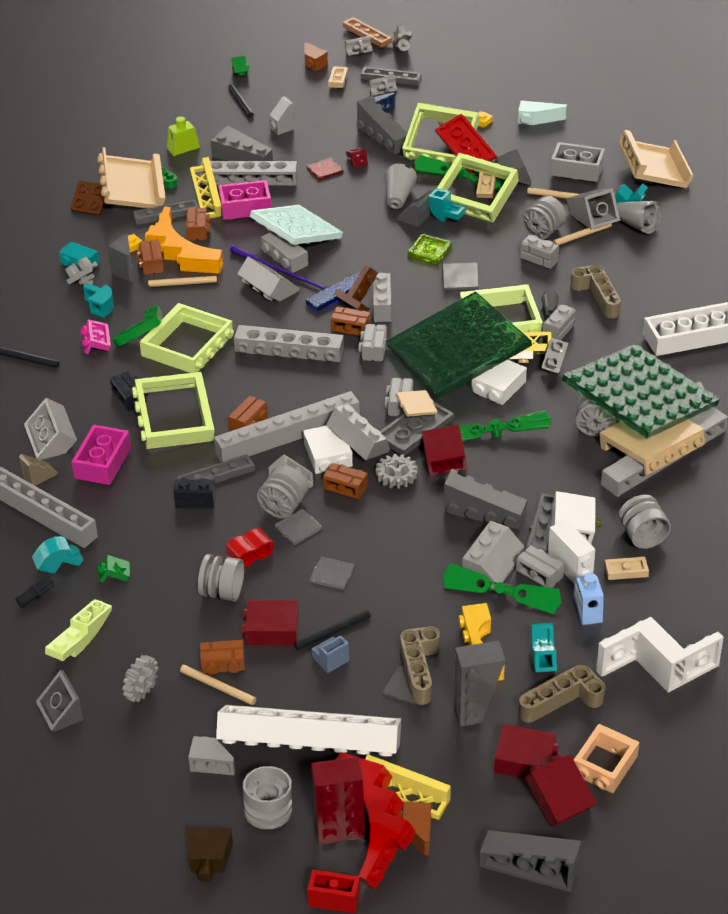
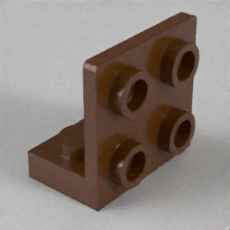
(88, 198)

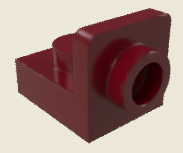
(358, 157)

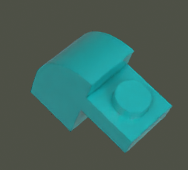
(624, 194)
(441, 206)
(99, 299)
(55, 551)
(542, 647)

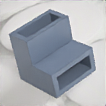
(331, 653)

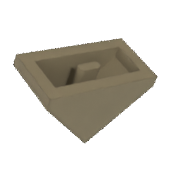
(36, 470)

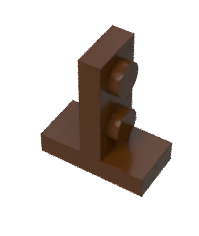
(359, 289)

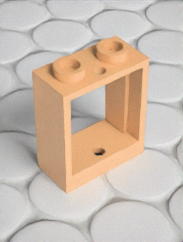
(615, 743)

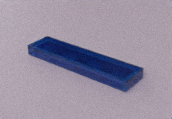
(326, 297)

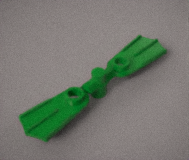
(433, 166)
(532, 421)
(538, 597)

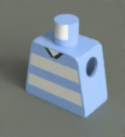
(588, 589)

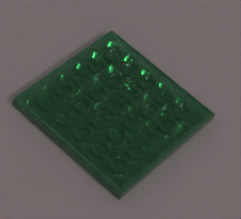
(458, 344)
(640, 390)

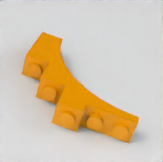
(188, 255)

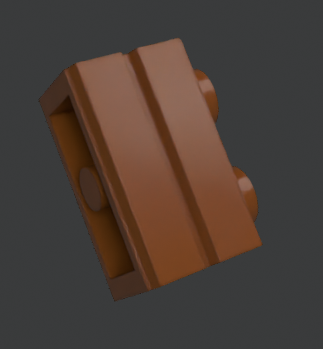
(197, 224)
(150, 257)
(349, 321)
(247, 413)
(345, 481)
(222, 656)

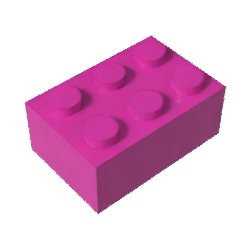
(241, 198)
(101, 454)

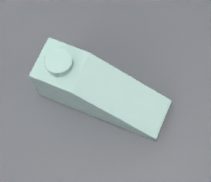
(538, 112)

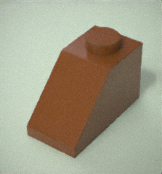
(315, 57)
(420, 818)

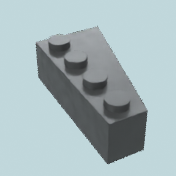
(379, 125)
(236, 146)
(482, 502)
(475, 679)
(532, 858)

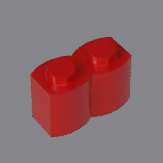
(250, 547)

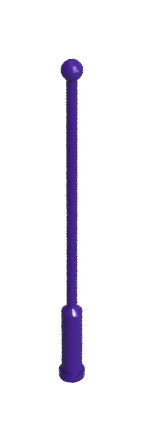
(234, 249)

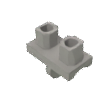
(402, 38)
(358, 45)
(383, 85)
(86, 267)
(554, 355)

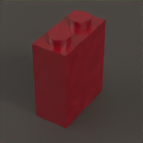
(444, 450)
(271, 622)
(522, 749)
(560, 789)

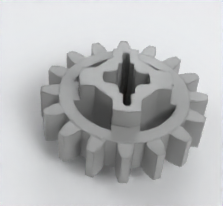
(396, 471)
(140, 678)

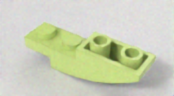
(81, 631)

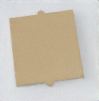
(416, 403)

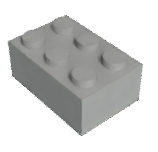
(577, 162)

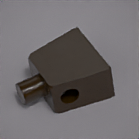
(209, 850)

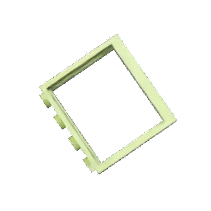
(435, 113)
(474, 208)
(509, 296)
(181, 313)
(179, 436)

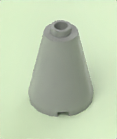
(399, 183)
(640, 215)

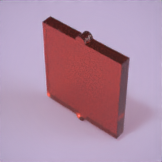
(325, 168)

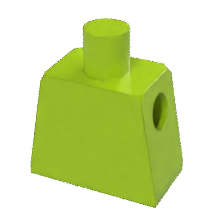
(181, 137)

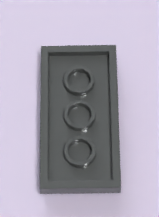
(406, 432)

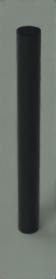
(240, 99)
(28, 357)
(332, 630)

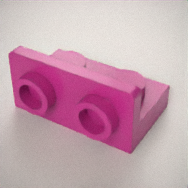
(95, 335)

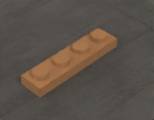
(363, 30)

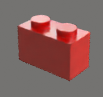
(333, 891)

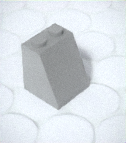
(594, 208)

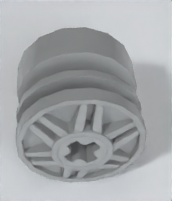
(544, 217)
(592, 418)
(282, 491)
(644, 521)
(221, 577)
(267, 797)

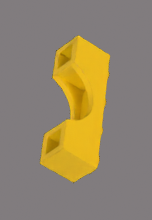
(476, 624)

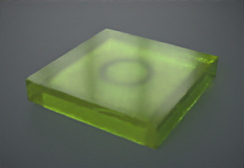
(429, 248)

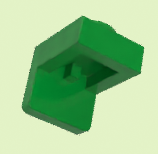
(239, 65)
(114, 568)

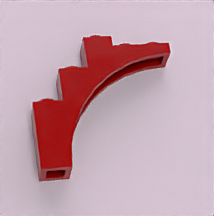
(386, 829)

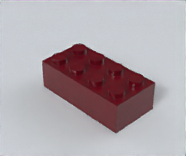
(338, 800)

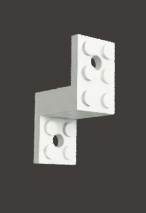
(659, 654)

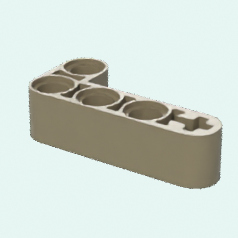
(595, 279)
(414, 647)
(560, 690)

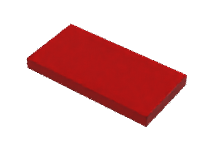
(464, 139)

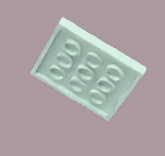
(296, 224)

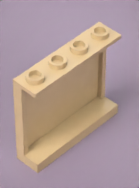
(656, 162)
(131, 181)
(658, 449)

